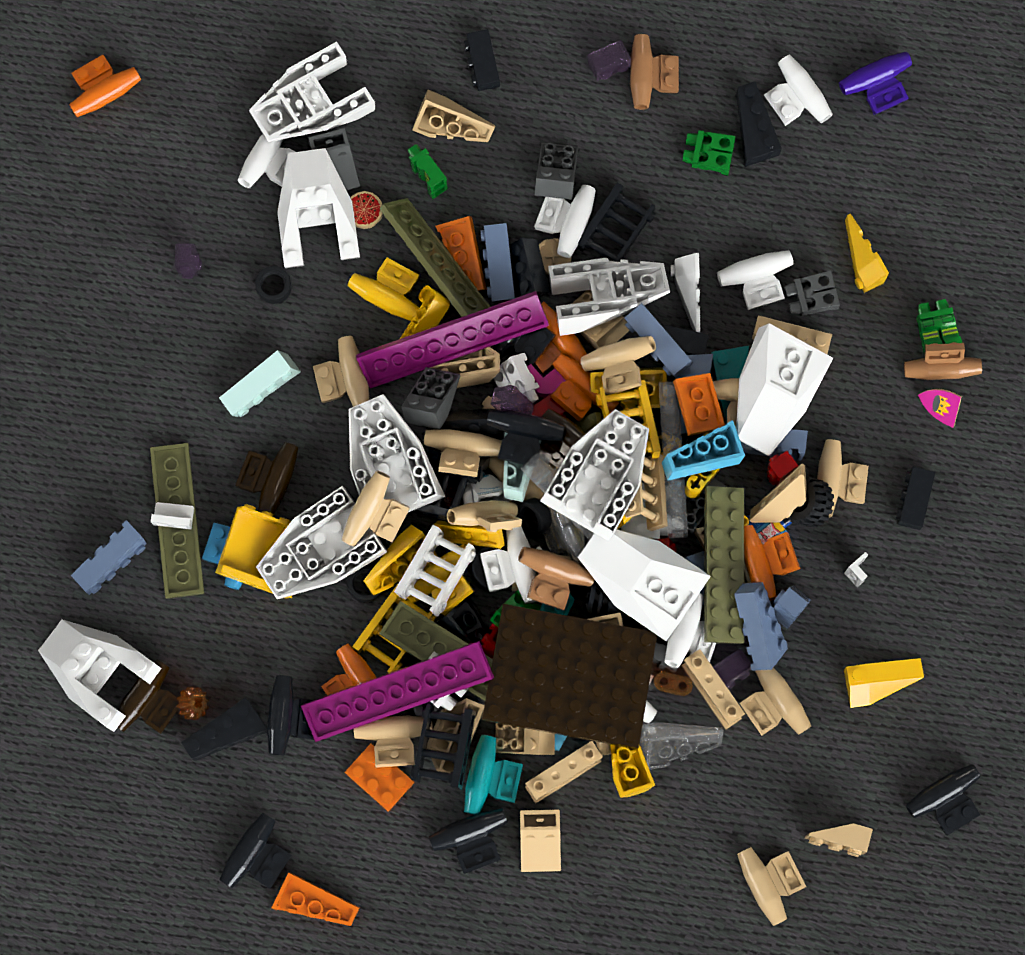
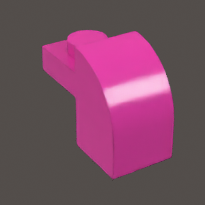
(546, 384)

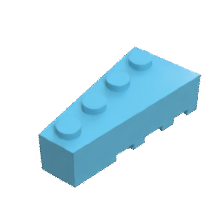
(706, 453)

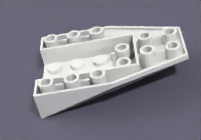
(776, 387)
(387, 444)
(600, 475)
(313, 551)
(644, 579)

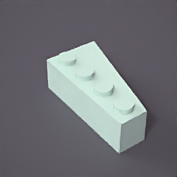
(259, 383)
(515, 481)

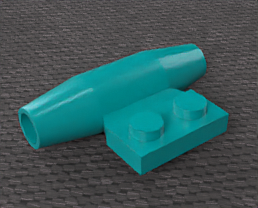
(491, 777)

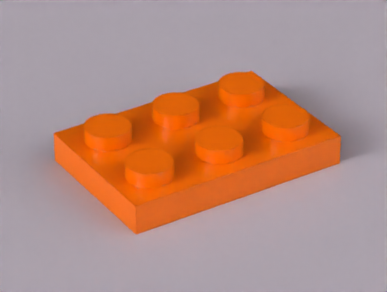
(698, 404)
(382, 783)

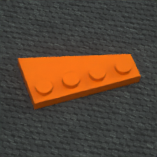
(462, 245)
(308, 899)

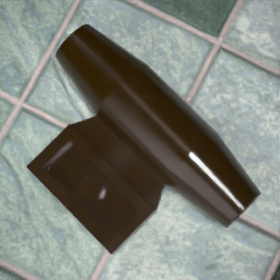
(557, 450)
(268, 477)
(150, 702)

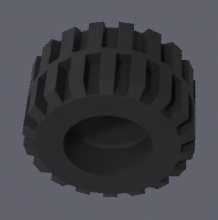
(819, 504)

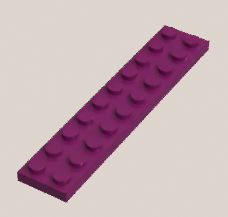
(452, 339)
(397, 691)

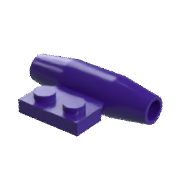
(879, 81)

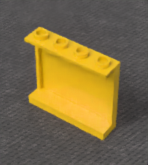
(247, 543)

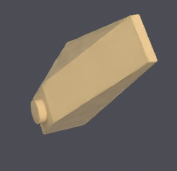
(445, 117)

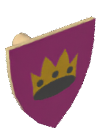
(941, 405)

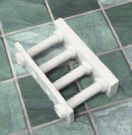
(425, 555)

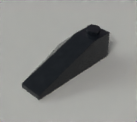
(464, 622)

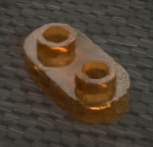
(673, 682)

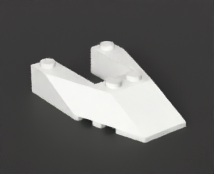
(301, 106)
(314, 197)
(614, 287)
(84, 662)

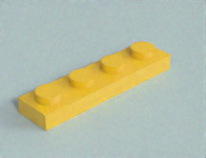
(471, 534)

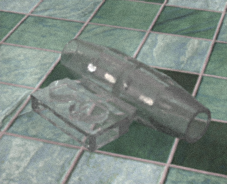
(564, 536)

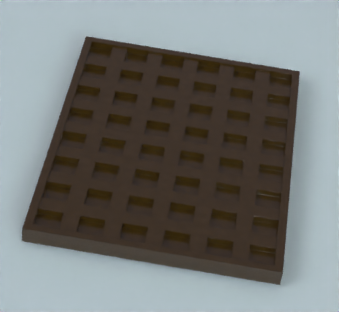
(570, 676)

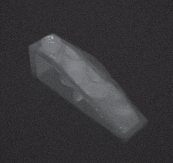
(672, 741)

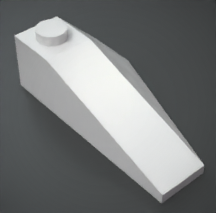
(686, 278)

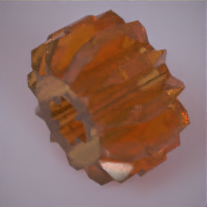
(192, 703)

